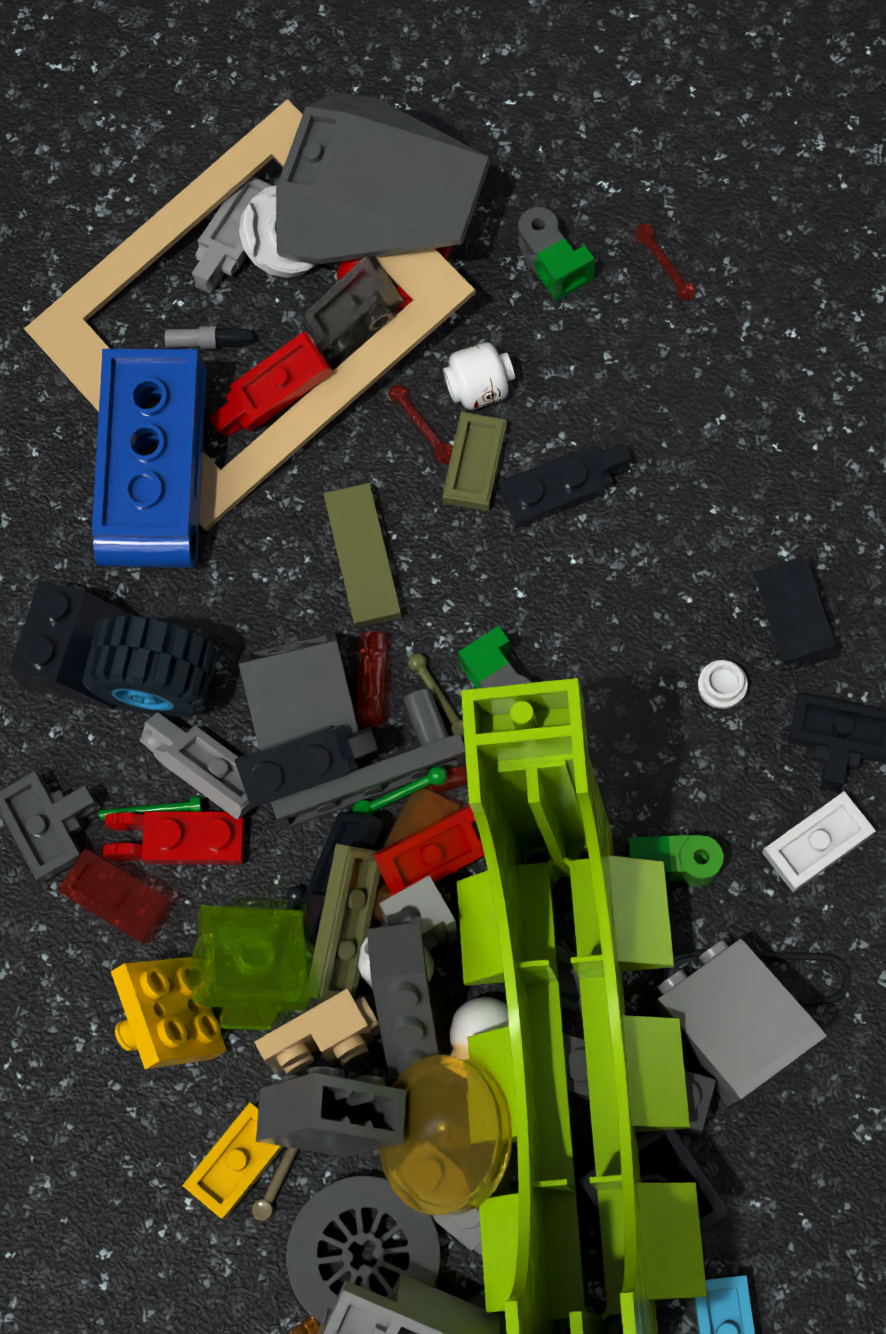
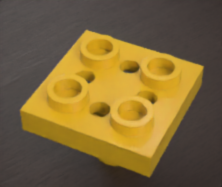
(162, 1016)

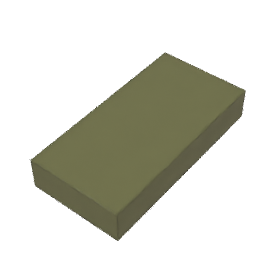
(474, 461)

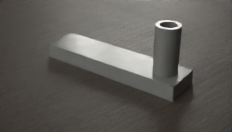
(383, 776)

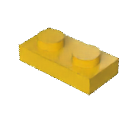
(232, 1165)

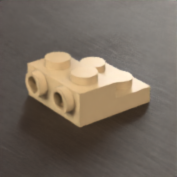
(335, 1027)

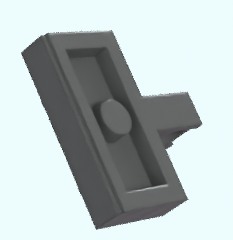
(45, 823)

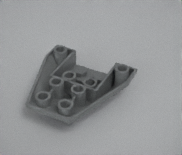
(372, 183)

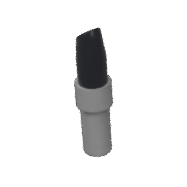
(207, 337)

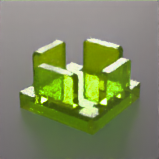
(249, 964)

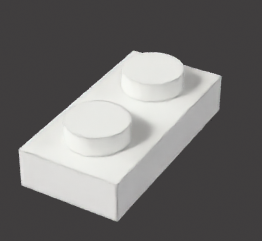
(818, 841)

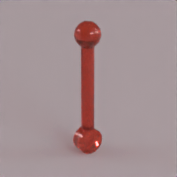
(644, 235)
(442, 450)

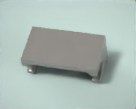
(424, 905)

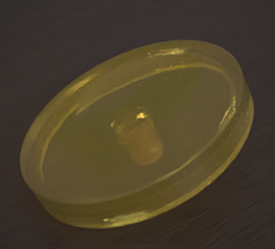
(452, 1138)

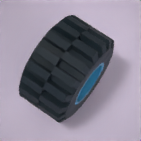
(150, 666)

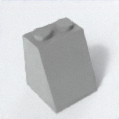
(737, 1019)

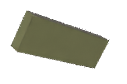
(362, 555)
(344, 922)

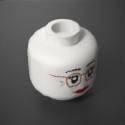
(478, 376)

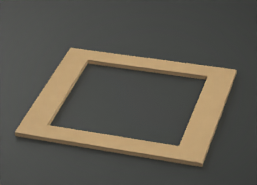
(77, 350)

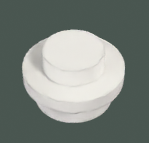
(722, 684)

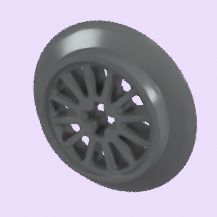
(328, 1207)

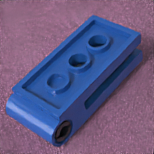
(149, 503)

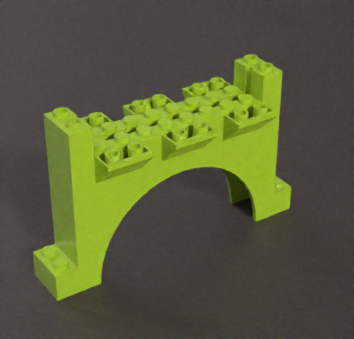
(541, 799)

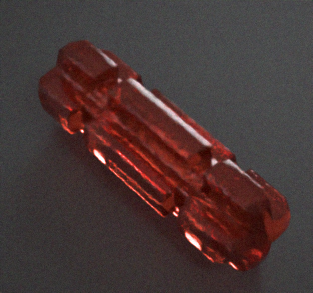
(371, 678)

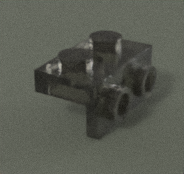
(353, 308)

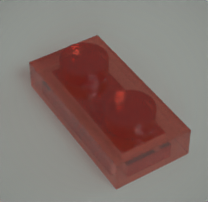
(114, 896)

